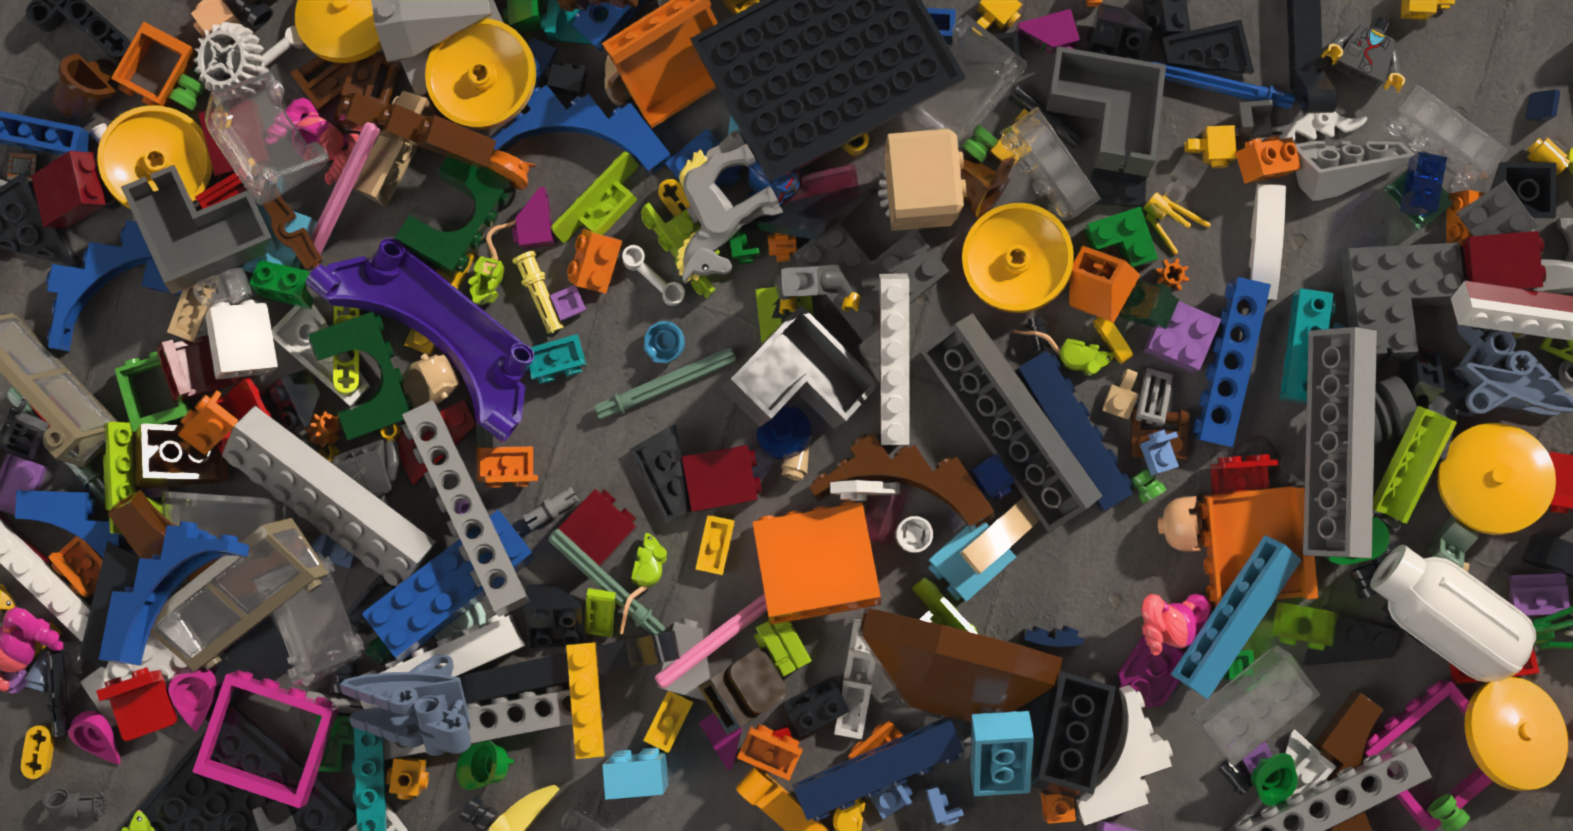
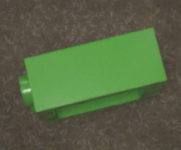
(131, 399)

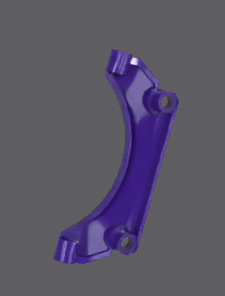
(417, 296)

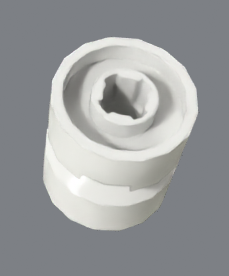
(913, 534)

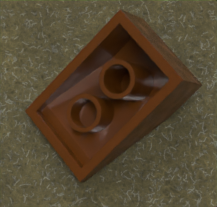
(169, 461)

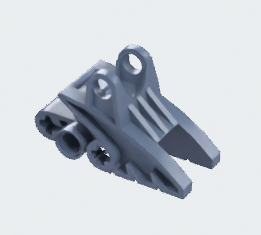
(1514, 388)
(414, 702)

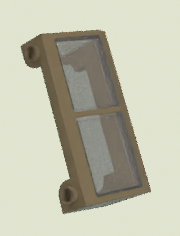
(54, 392)
(238, 594)

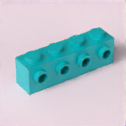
(1309, 312)

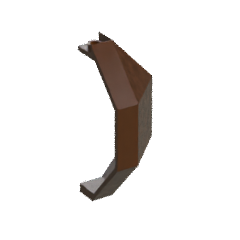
(953, 668)

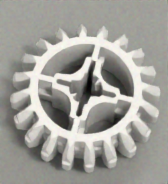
(219, 58)

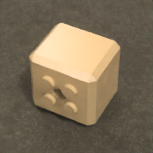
(924, 179)

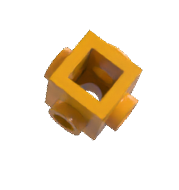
(410, 767)

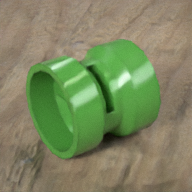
(187, 92)
(979, 143)
(1150, 490)
(1448, 813)

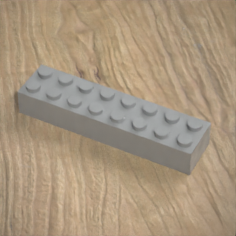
(1340, 443)
(327, 497)

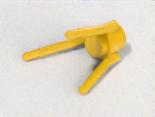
(1159, 207)

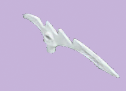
(1315, 122)

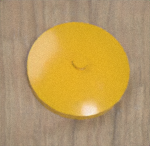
(338, 29)
(481, 75)
(149, 141)
(1017, 257)
(1496, 479)
(1516, 734)

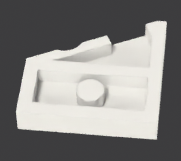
(1308, 762)

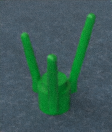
(1545, 630)

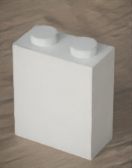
(240, 339)

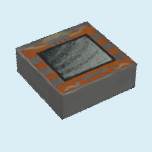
(22, 164)

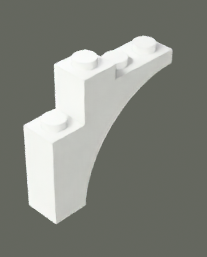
(1135, 756)

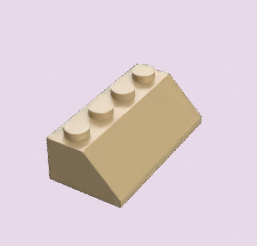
(390, 156)

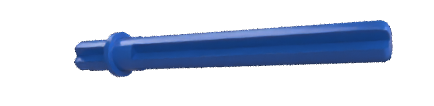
(1228, 86)

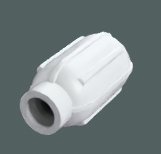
(1455, 615)

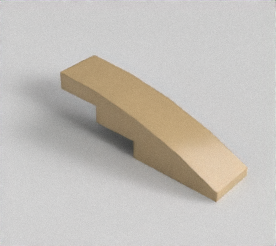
(189, 314)
(1000, 536)

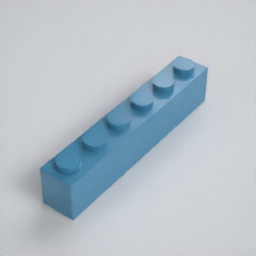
(1236, 616)

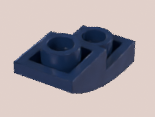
(1059, 638)

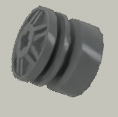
(1392, 409)

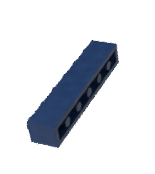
(1070, 420)
(878, 768)

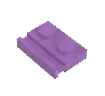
(16, 475)
(1539, 593)

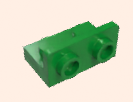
(281, 284)

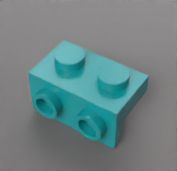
(557, 358)

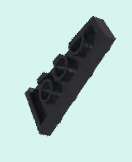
(116, 573)

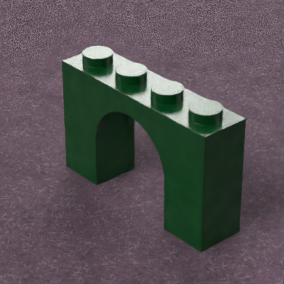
(451, 249)
(388, 402)

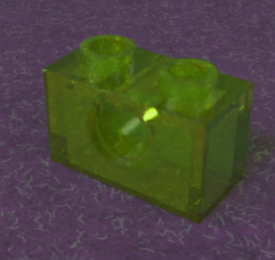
(1322, 625)

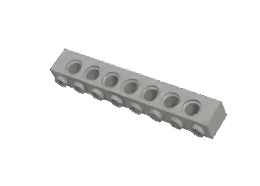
(428, 419)
(504, 724)
(1411, 772)

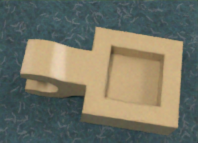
(1121, 399)

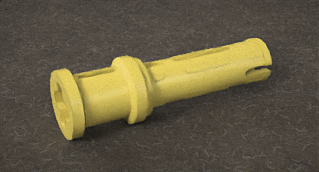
(534, 280)

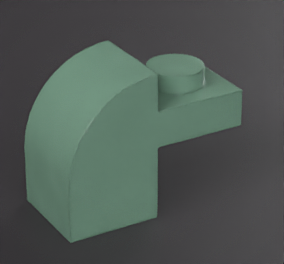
(1452, 541)

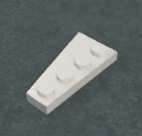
(292, 336)

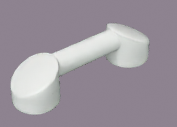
(291, 39)
(634, 260)

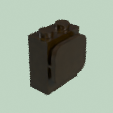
(744, 690)

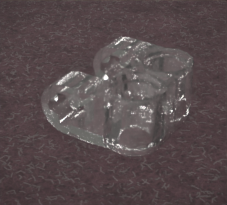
(231, 285)

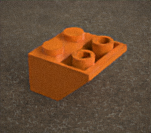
(1100, 283)

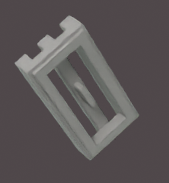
(1150, 417)

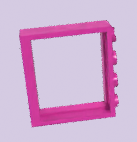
(1399, 724)
(251, 782)

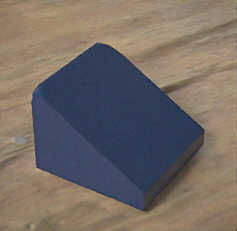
(1543, 105)

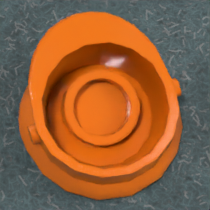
(511, 168)

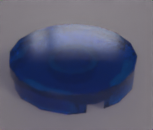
(785, 434)

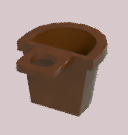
(82, 86)
(984, 185)

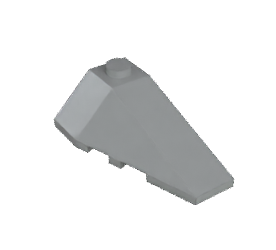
(415, 25)
(1338, 169)

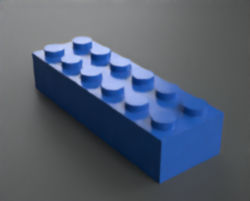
(439, 593)

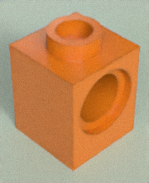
(1057, 808)

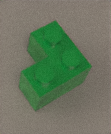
(1128, 232)

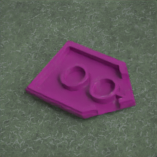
(1151, 673)

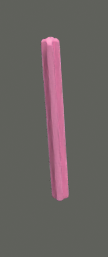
(344, 185)
(712, 642)

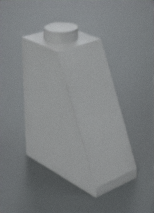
(687, 637)

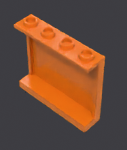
(660, 60)
(1236, 526)
(816, 562)

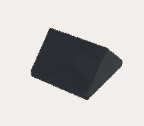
(1533, 185)

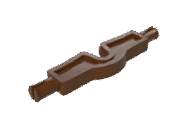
(298, 240)

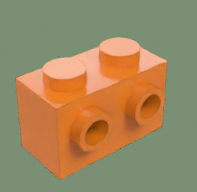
(1268, 159)

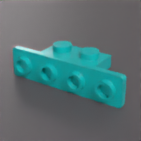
(370, 781)

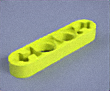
(338, 374)

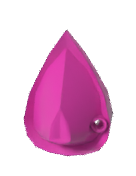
(193, 694)
(94, 735)

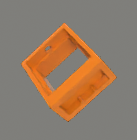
(136, 53)

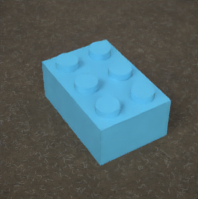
(1001, 753)
(635, 774)

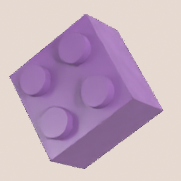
(1185, 339)

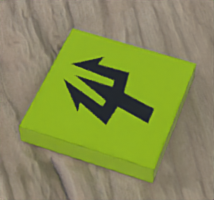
(768, 310)

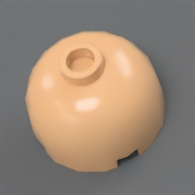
(1182, 524)

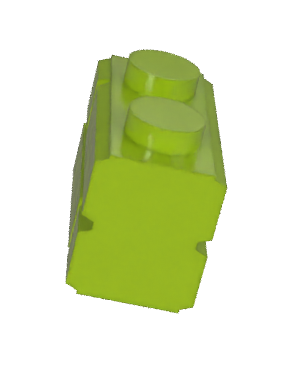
(783, 646)

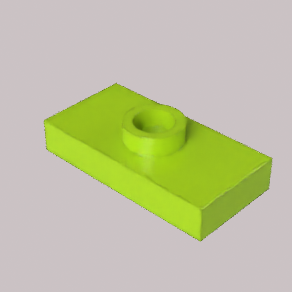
(599, 612)

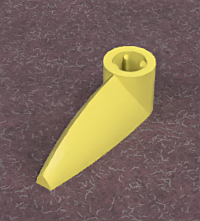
(525, 811)

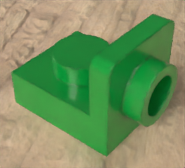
(743, 256)

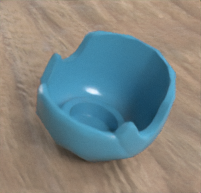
(664, 342)

